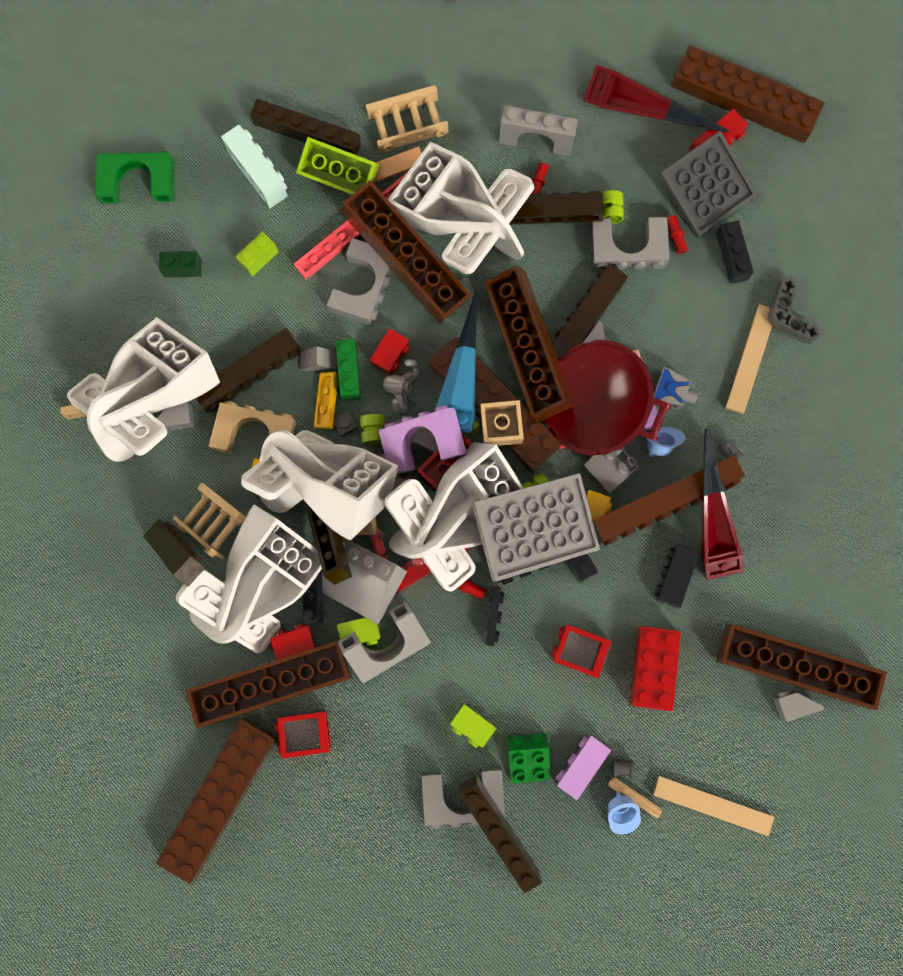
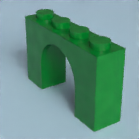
(112, 168)

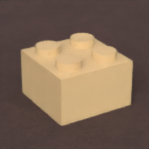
(501, 423)

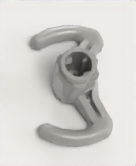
(401, 386)

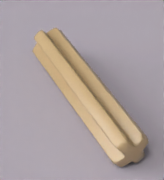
(638, 799)

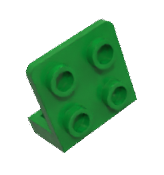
(528, 758)

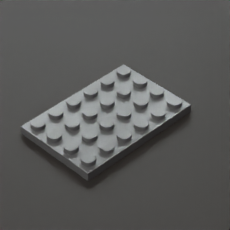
(535, 527)

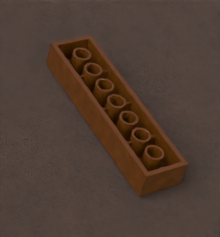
(748, 94)
(404, 251)
(529, 344)
(537, 442)
(662, 502)
(801, 667)
(267, 684)
(216, 800)

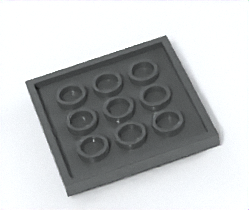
(708, 184)

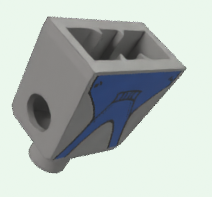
(673, 389)

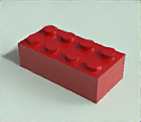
(655, 668)

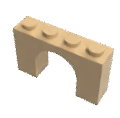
(232, 417)

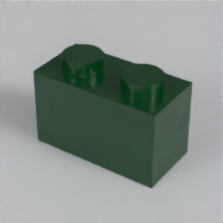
(180, 264)

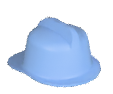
(666, 442)
(623, 814)

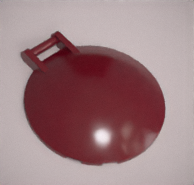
(610, 399)

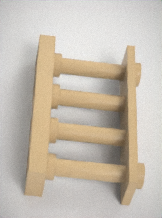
(402, 102)
(217, 503)

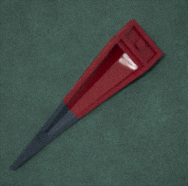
(618, 93)
(719, 543)

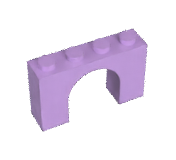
(442, 424)

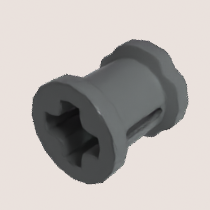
(734, 450)
(623, 768)

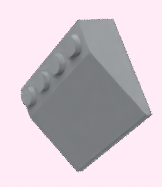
(371, 584)

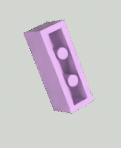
(582, 766)

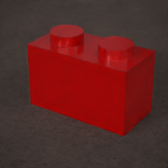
(390, 352)
(293, 642)

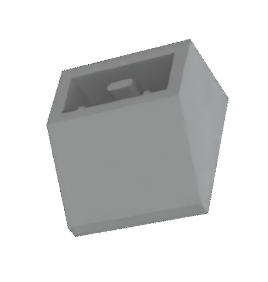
(612, 468)

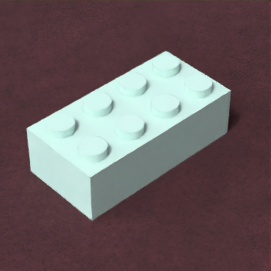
(255, 166)

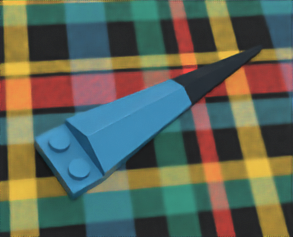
(459, 384)

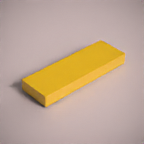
(326, 400)

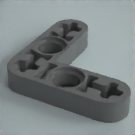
(783, 313)

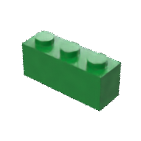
(348, 370)

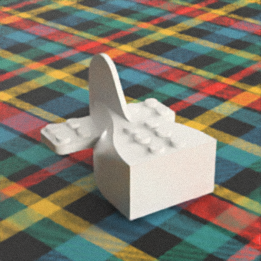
(447, 197)
(146, 376)
(336, 480)
(448, 524)
(263, 575)

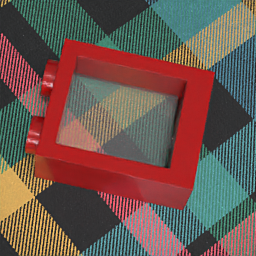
(579, 649)
(303, 734)

